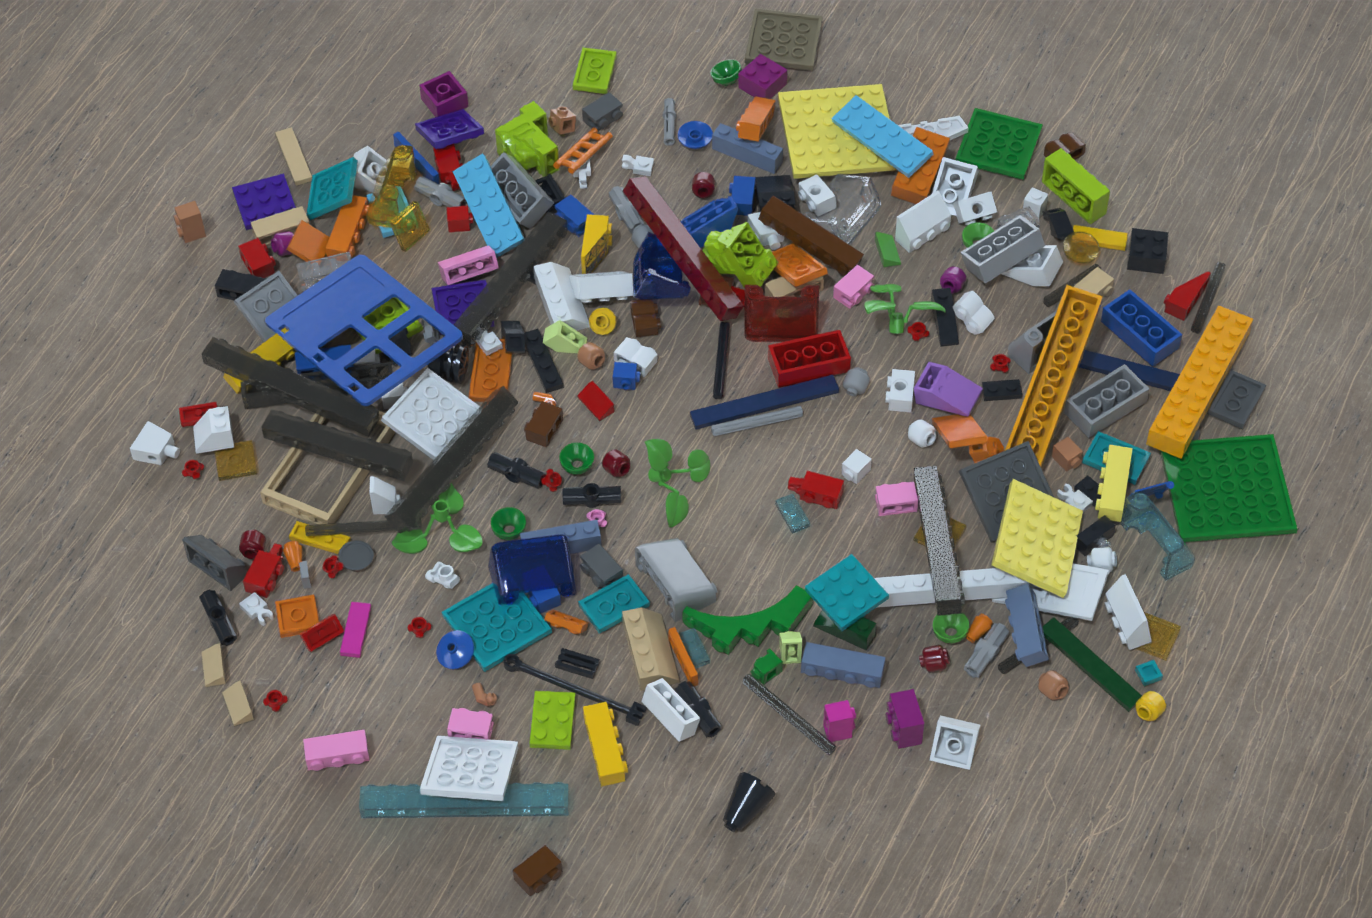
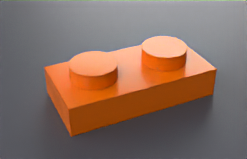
(564, 620)

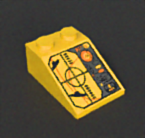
(595, 242)

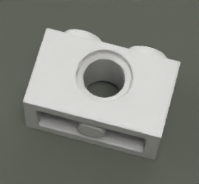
(817, 195)
(984, 203)
(901, 390)

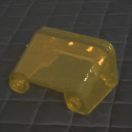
(395, 172)

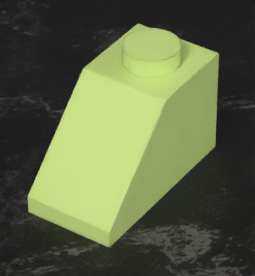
(563, 338)
(790, 647)

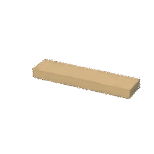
(293, 156)

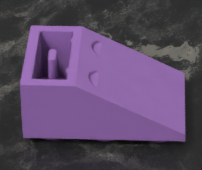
(946, 390)

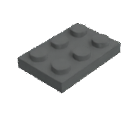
(1236, 399)

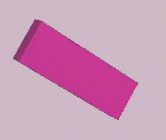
(355, 629)

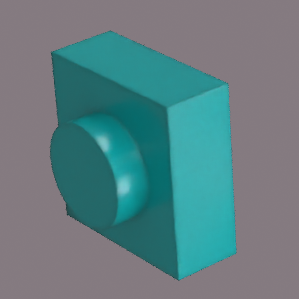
(1148, 672)

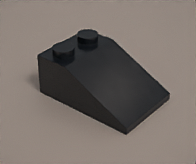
(776, 186)

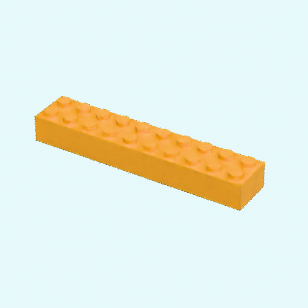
(1055, 371)
(1199, 382)

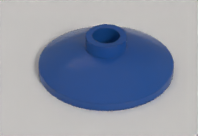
(695, 134)
(460, 654)

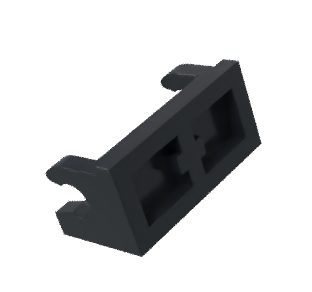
(552, 190)

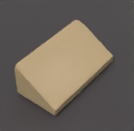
(213, 666)
(237, 704)

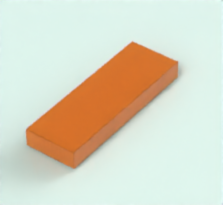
(682, 656)

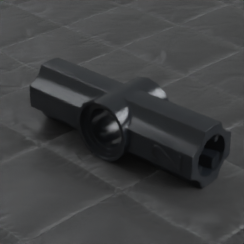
(516, 470)
(581, 495)
(220, 625)
(708, 722)

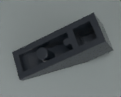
(945, 321)

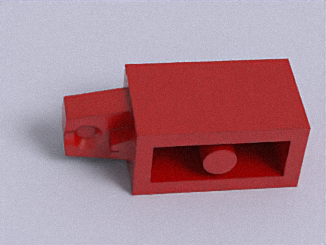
(446, 162)
(818, 489)
(264, 571)

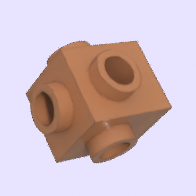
(562, 120)

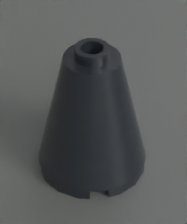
(746, 801)

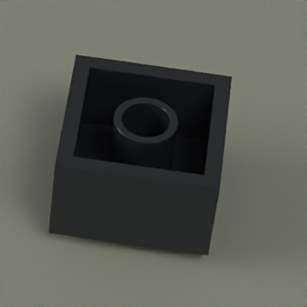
(1147, 251)

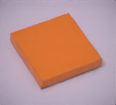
(308, 242)
(296, 615)

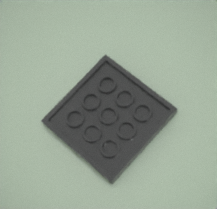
(990, 480)

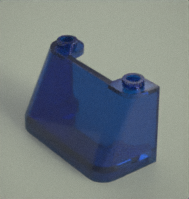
(657, 273)
(531, 566)

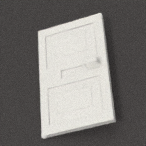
(1082, 594)

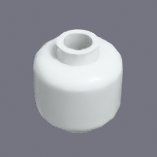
(922, 433)
(1102, 558)

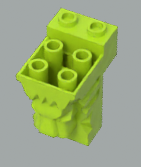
(528, 140)
(740, 254)

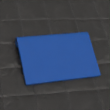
(1156, 490)

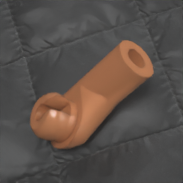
(483, 698)

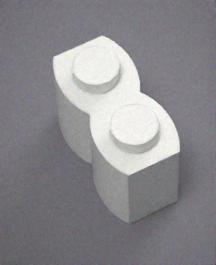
(973, 312)
(633, 352)

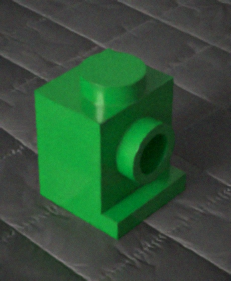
(767, 667)

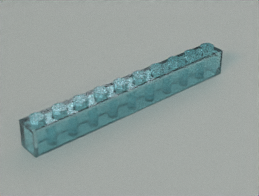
(519, 800)

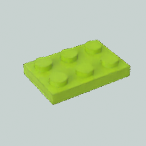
(594, 70)
(552, 720)

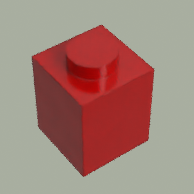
(459, 219)

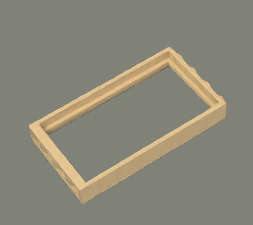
(302, 510)

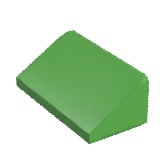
(887, 249)

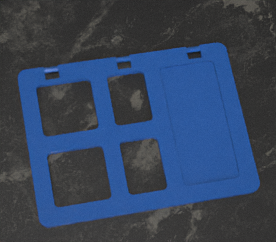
(342, 303)

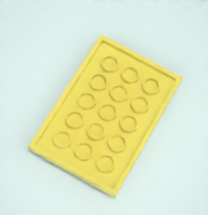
(1037, 538)

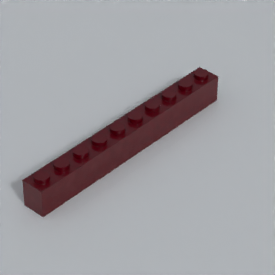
(683, 248)

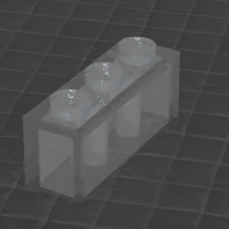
(315, 270)

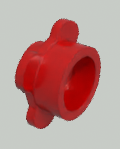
(918, 331)
(1000, 363)
(189, 466)
(556, 480)
(328, 566)
(419, 622)
(275, 695)

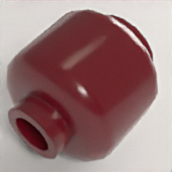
(703, 185)
(616, 463)
(251, 543)
(934, 658)

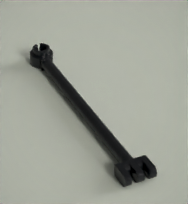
(633, 713)

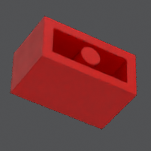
(256, 258)

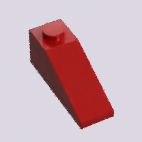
(1185, 296)

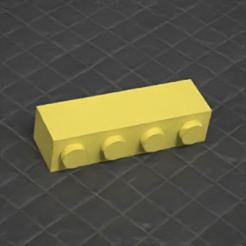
(1114, 483)

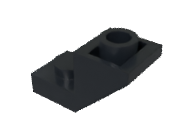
(1059, 223)
(513, 336)

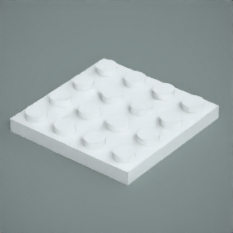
(430, 413)
(469, 768)

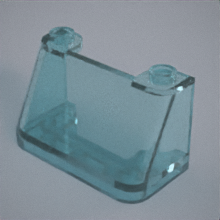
(1143, 515)

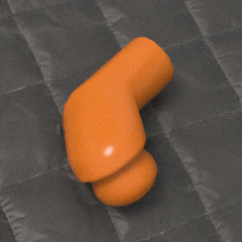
(548, 398)

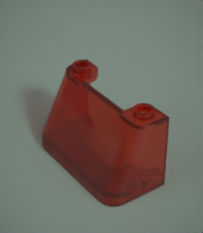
(780, 317)

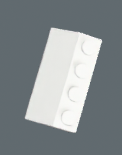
(558, 295)

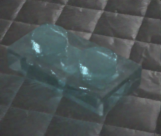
(792, 513)
(694, 648)

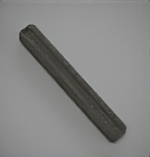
(1056, 295)

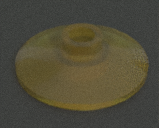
(1083, 242)

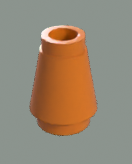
(293, 554)
(979, 627)

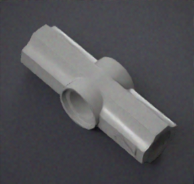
(440, 193)
(625, 209)
(986, 650)

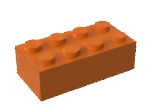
(921, 182)

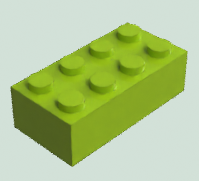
(1075, 186)

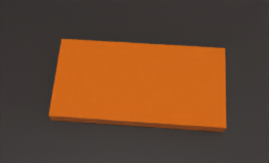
(797, 265)
(489, 372)
(959, 430)

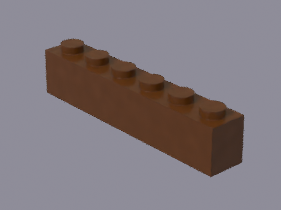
(810, 236)

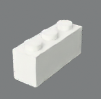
(670, 709)

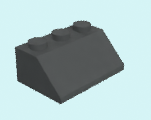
(214, 561)

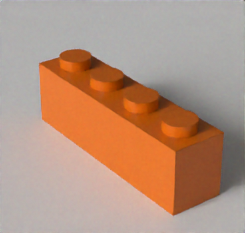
(756, 118)
(348, 227)

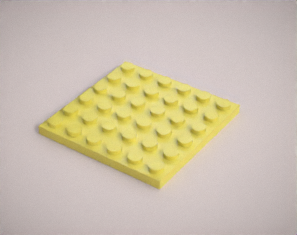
(819, 144)

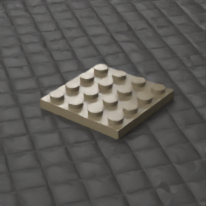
(784, 38)

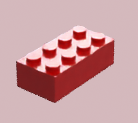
(809, 358)

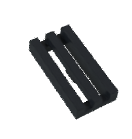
(578, 660)

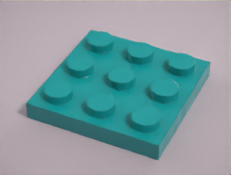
(332, 188)
(846, 592)

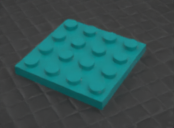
(495, 627)

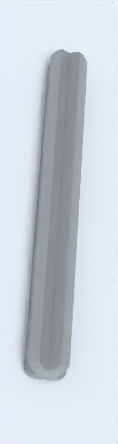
(758, 420)

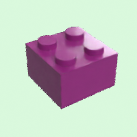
(762, 78)
(443, 94)
(905, 719)

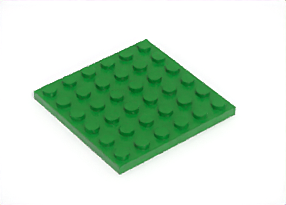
(1229, 489)

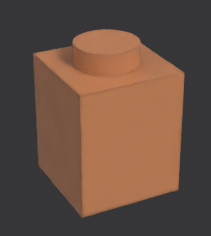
(1067, 454)

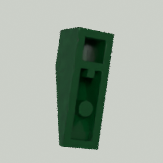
(859, 633)

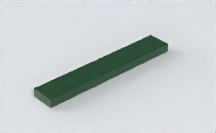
(1091, 664)

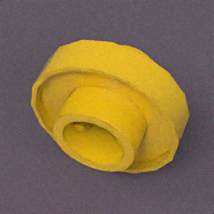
(602, 321)

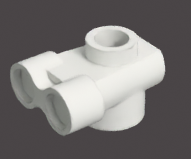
(443, 575)

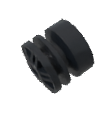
(452, 363)

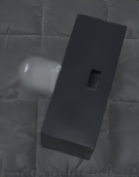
(1095, 536)

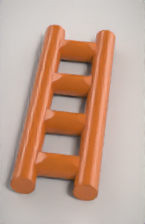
(582, 157)

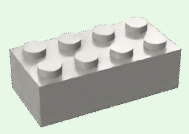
(521, 191)
(1002, 249)
(1106, 401)

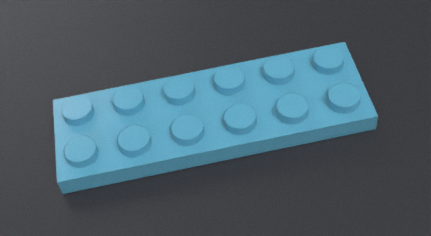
(882, 136)
(489, 205)

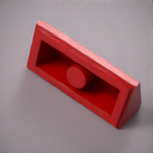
(596, 401)

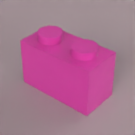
(839, 720)

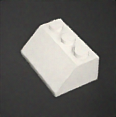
(922, 222)
(602, 285)
(1127, 614)

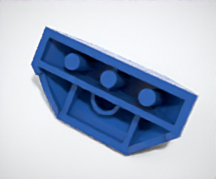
(712, 217)

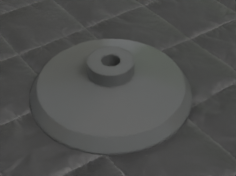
(356, 555)

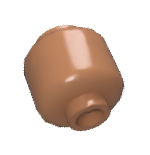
(591, 356)
(1053, 685)

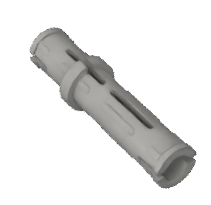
(669, 117)

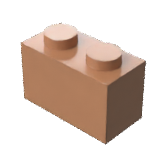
(189, 222)

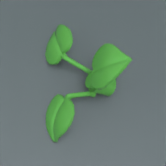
(896, 319)
(659, 455)
(463, 539)

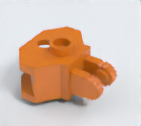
(986, 449)

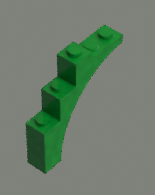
(754, 627)

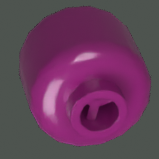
(280, 243)
(953, 278)

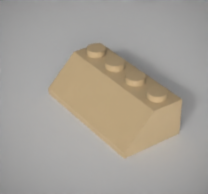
(649, 647)

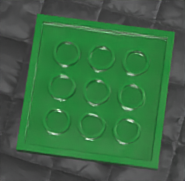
(999, 143)

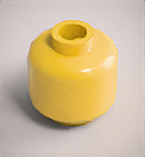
(1150, 706)

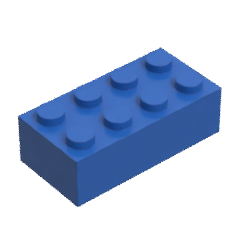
(1141, 327)

